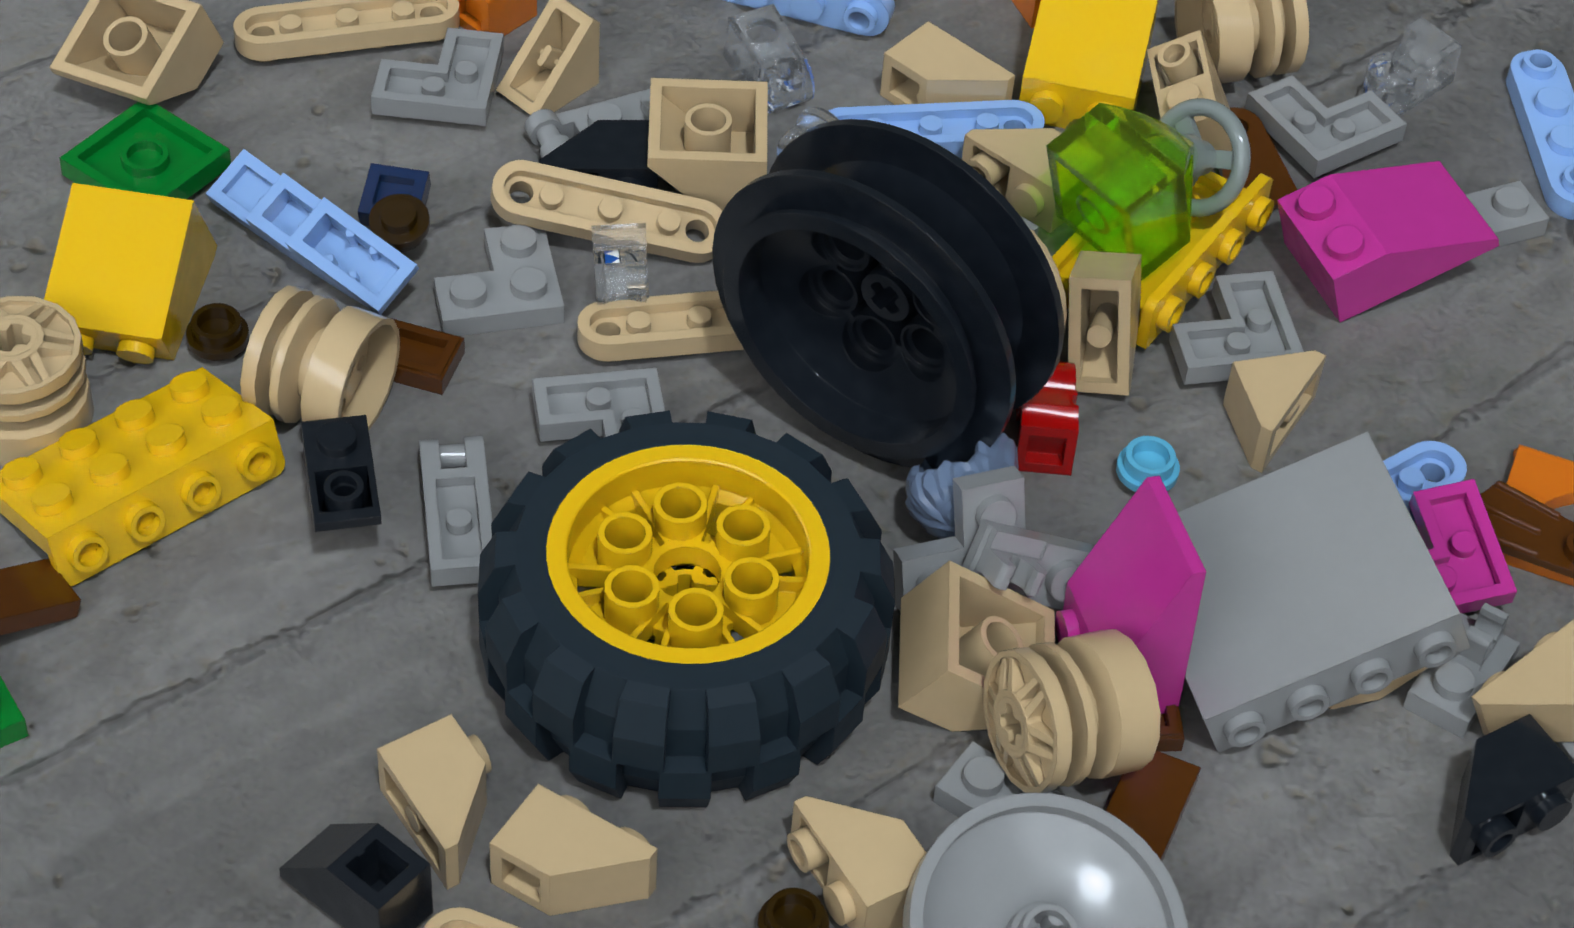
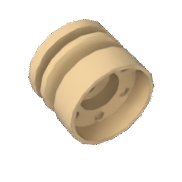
(1248, 34)
(319, 360)
(40, 376)
(1071, 710)

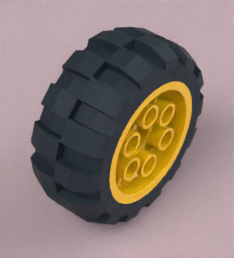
(588, 578)

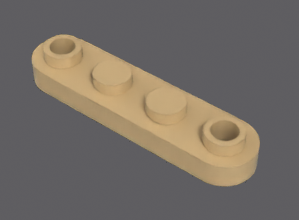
(340, 26)
(574, 201)
(656, 327)

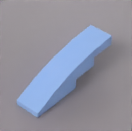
(312, 232)

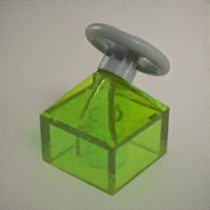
(1132, 177)

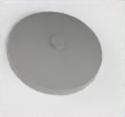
(1041, 866)

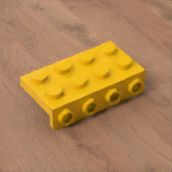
(1191, 269)
(140, 473)

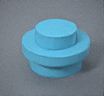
(1147, 458)

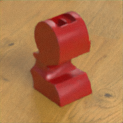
(1050, 425)

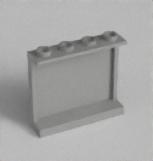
(1311, 594)

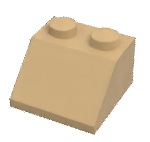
(140, 48)
(708, 135)
(949, 637)

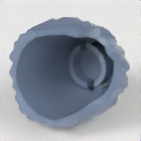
(931, 490)

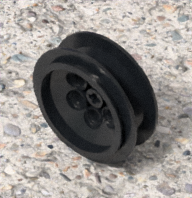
(888, 292)

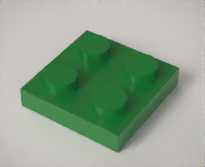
(147, 154)

